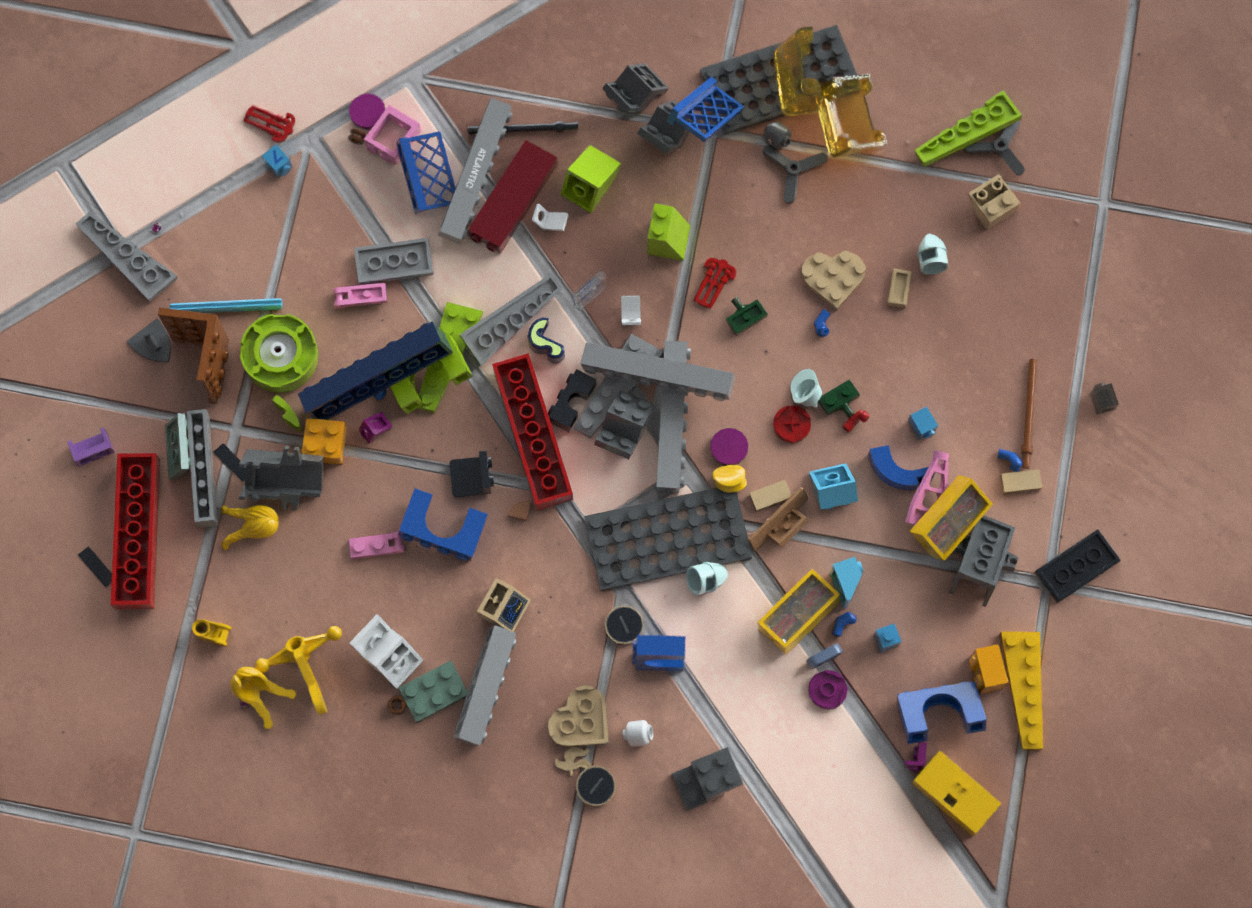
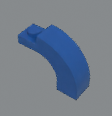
(891, 473)

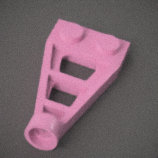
(916, 508)

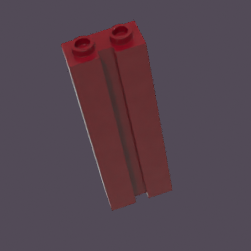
(512, 197)

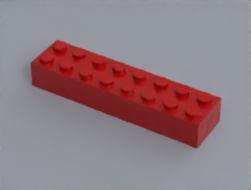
(532, 432)
(135, 531)

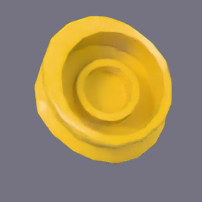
(730, 478)

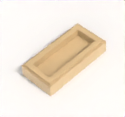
(899, 288)
(1021, 481)
(770, 495)

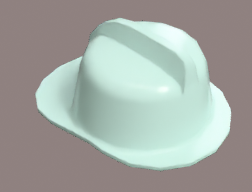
(806, 388)

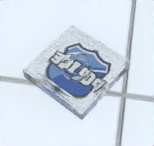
(589, 290)

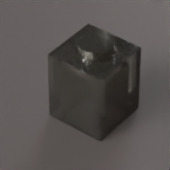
(1104, 398)

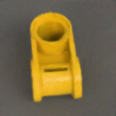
(215, 633)

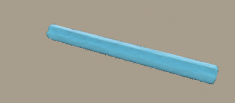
(230, 306)

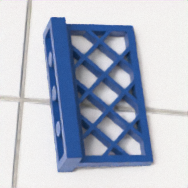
(695, 101)
(411, 171)

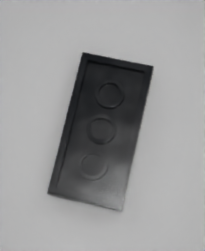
(1077, 566)

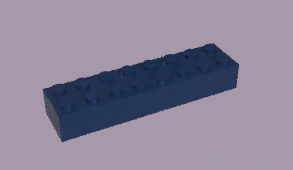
(375, 372)

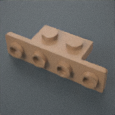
(783, 523)

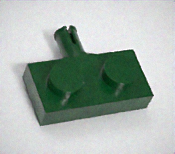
(745, 315)
(839, 399)

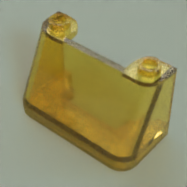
(795, 93)
(847, 116)

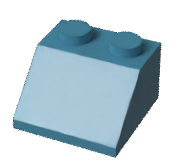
(833, 486)
(846, 578)

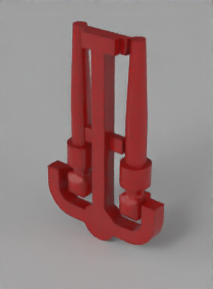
(277, 135)
(722, 264)

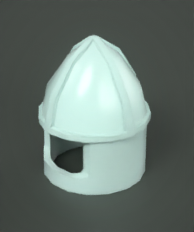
(932, 255)
(705, 577)

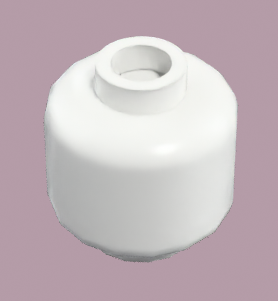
(638, 733)

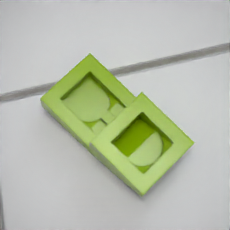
(289, 416)

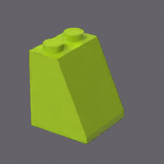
(589, 178)
(667, 233)

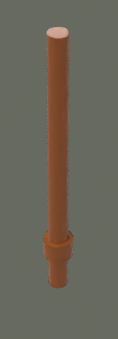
(1027, 448)

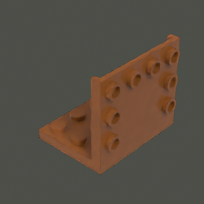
(201, 330)

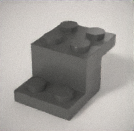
(635, 88)
(663, 134)
(624, 425)
(707, 778)

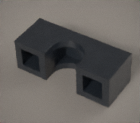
(578, 385)

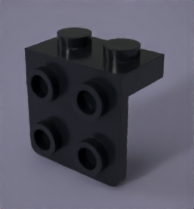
(471, 476)

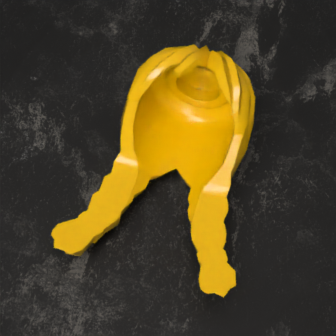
(259, 524)
(247, 686)

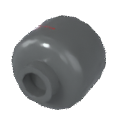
(777, 135)

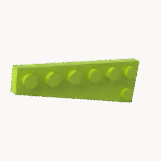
(992, 117)
(454, 321)

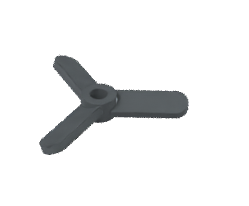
(1004, 152)
(792, 175)

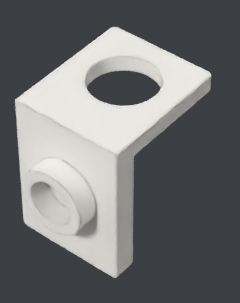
(550, 220)
(630, 310)

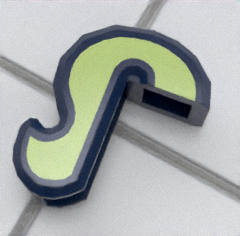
(543, 345)

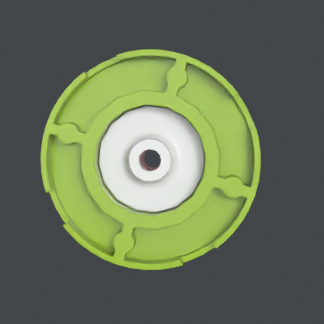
(279, 352)

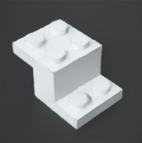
(386, 651)

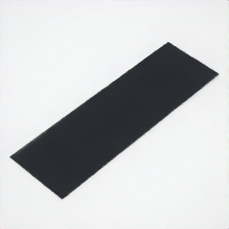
(230, 460)
(96, 566)

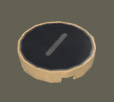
(624, 625)
(595, 786)

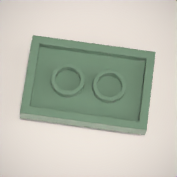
(177, 446)
(433, 691)

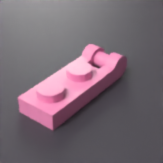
(360, 295)
(375, 545)

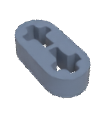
(824, 656)

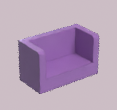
(91, 448)

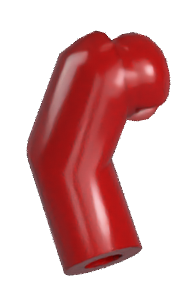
(854, 420)

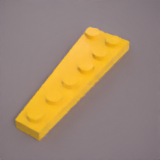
(1024, 672)

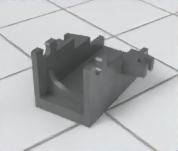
(281, 476)
(985, 555)

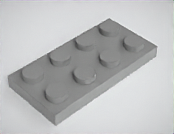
(393, 261)

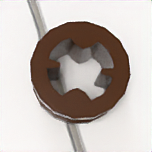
(356, 136)
(391, 706)

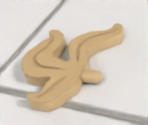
(570, 756)

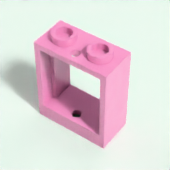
(400, 119)

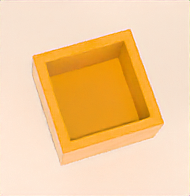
(325, 439)
(988, 669)

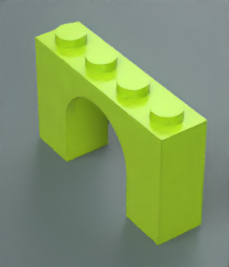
(455, 367)

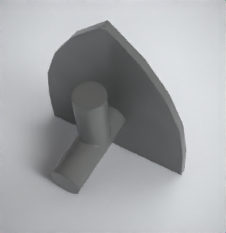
(152, 342)

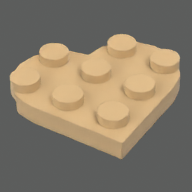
(833, 277)
(582, 720)

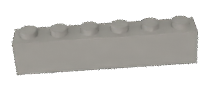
(202, 468)
(485, 685)

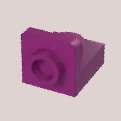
(374, 426)
(919, 754)

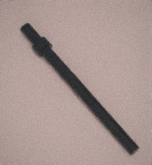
(559, 126)

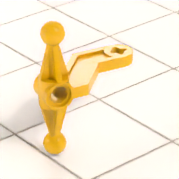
(299, 651)

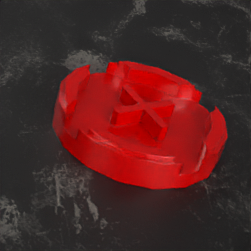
(792, 424)

